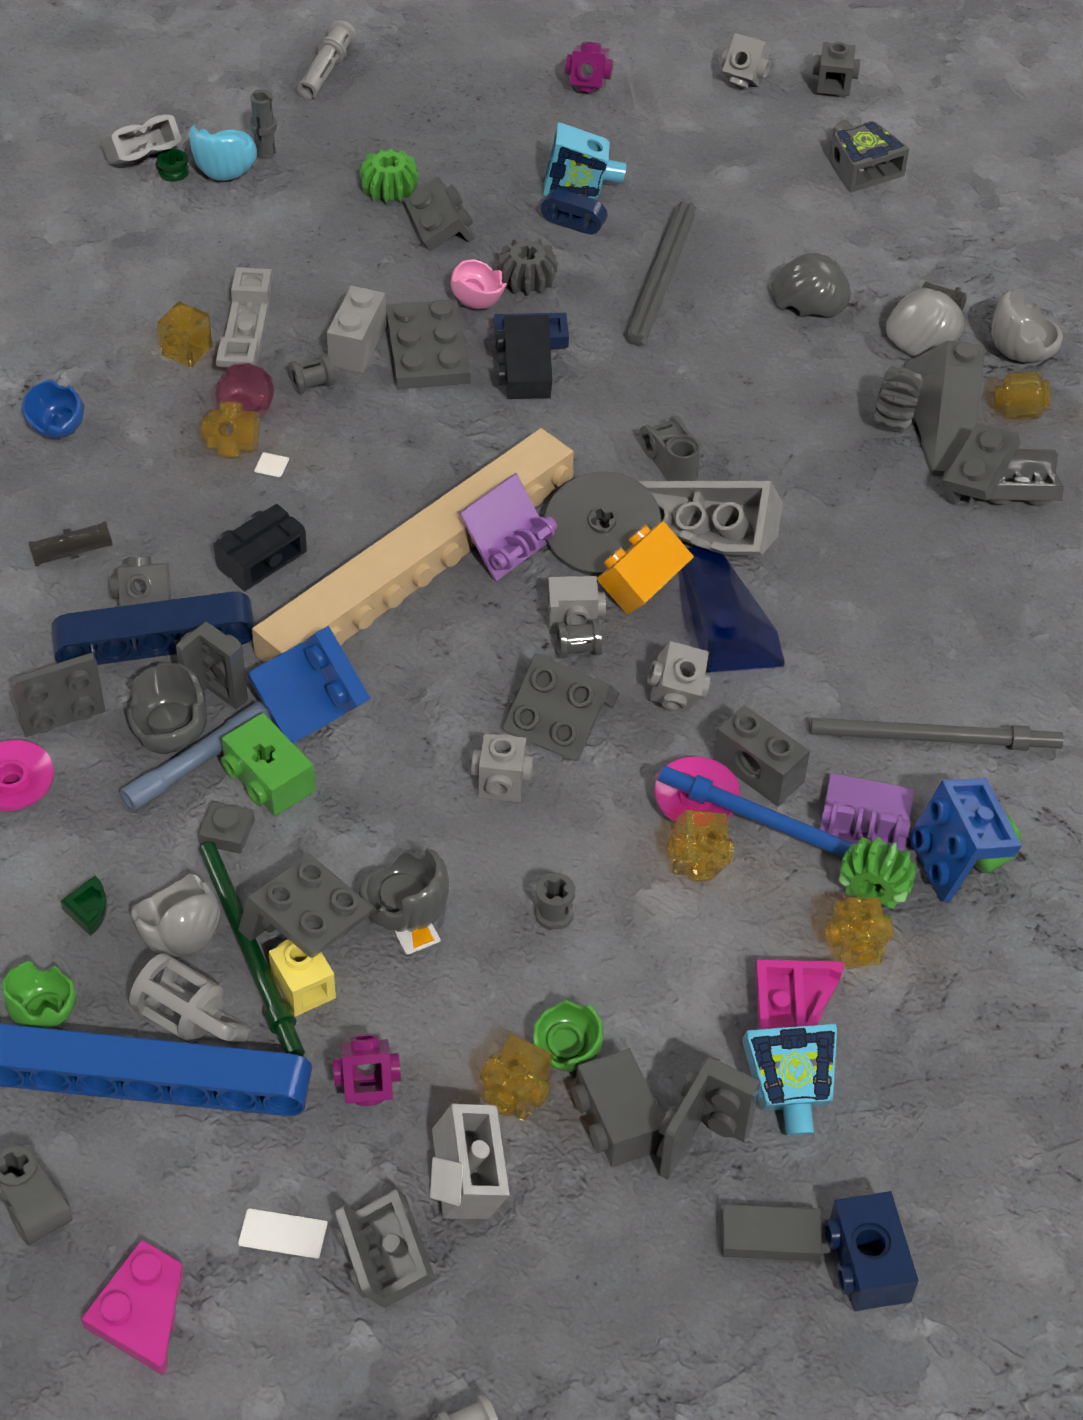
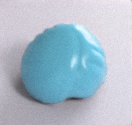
(223, 154)

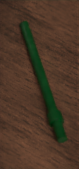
(278, 1013)

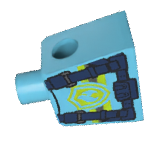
(580, 163)
(793, 1071)

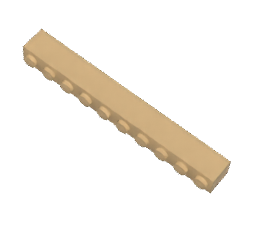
(410, 553)

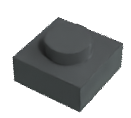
(227, 827)

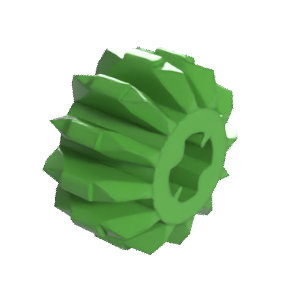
(389, 175)
(878, 871)

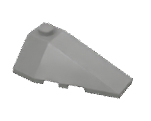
(720, 514)

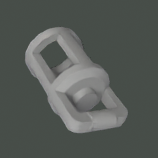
(199, 1011)

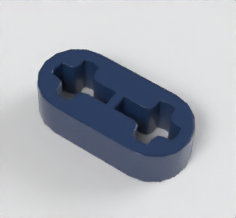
(574, 211)

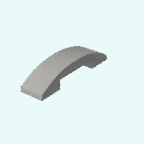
(247, 317)

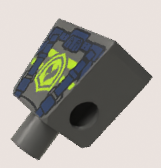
(866, 155)

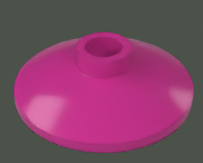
(29, 768)
(675, 802)

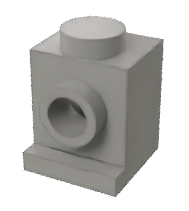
(574, 601)

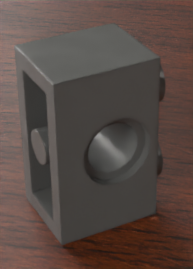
(761, 755)

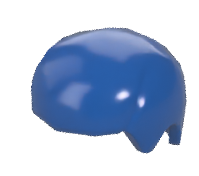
(53, 409)

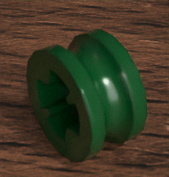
(173, 165)

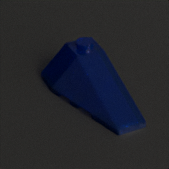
(728, 616)

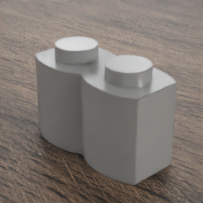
(140, 140)

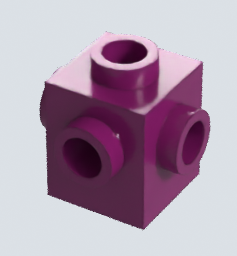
(597, 57)
(372, 1085)

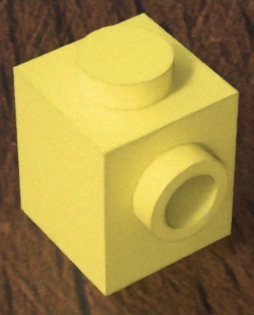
(301, 979)

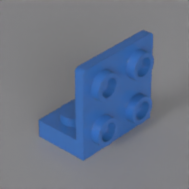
(308, 686)
(958, 829)

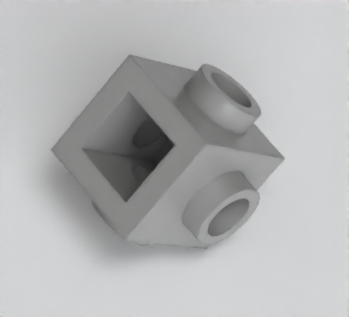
(746, 61)
(679, 676)
(502, 767)

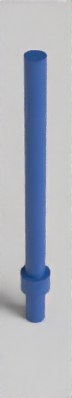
(701, 790)

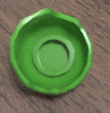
(38, 996)
(570, 1034)

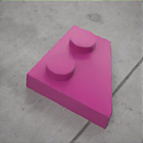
(794, 991)
(139, 1306)

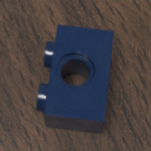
(874, 1224)

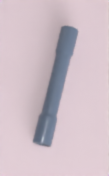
(158, 780)

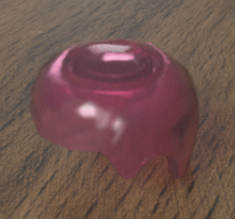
(246, 385)

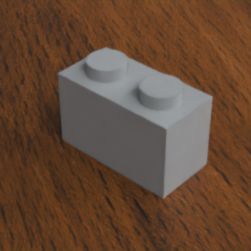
(356, 329)
(473, 1138)

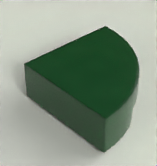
(87, 905)

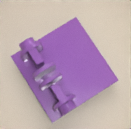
(506, 526)
(867, 810)

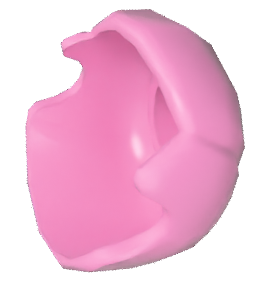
(476, 284)

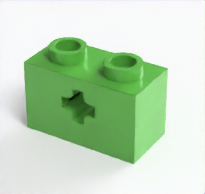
(267, 765)

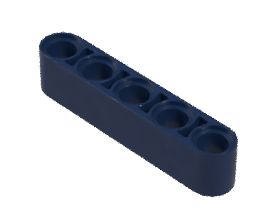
(149, 628)

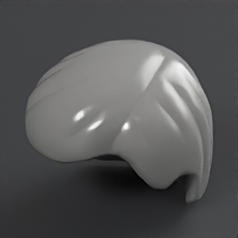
(924, 321)
(1022, 330)
(179, 917)

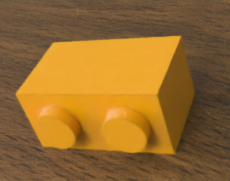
(644, 567)

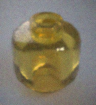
(1024, 395)

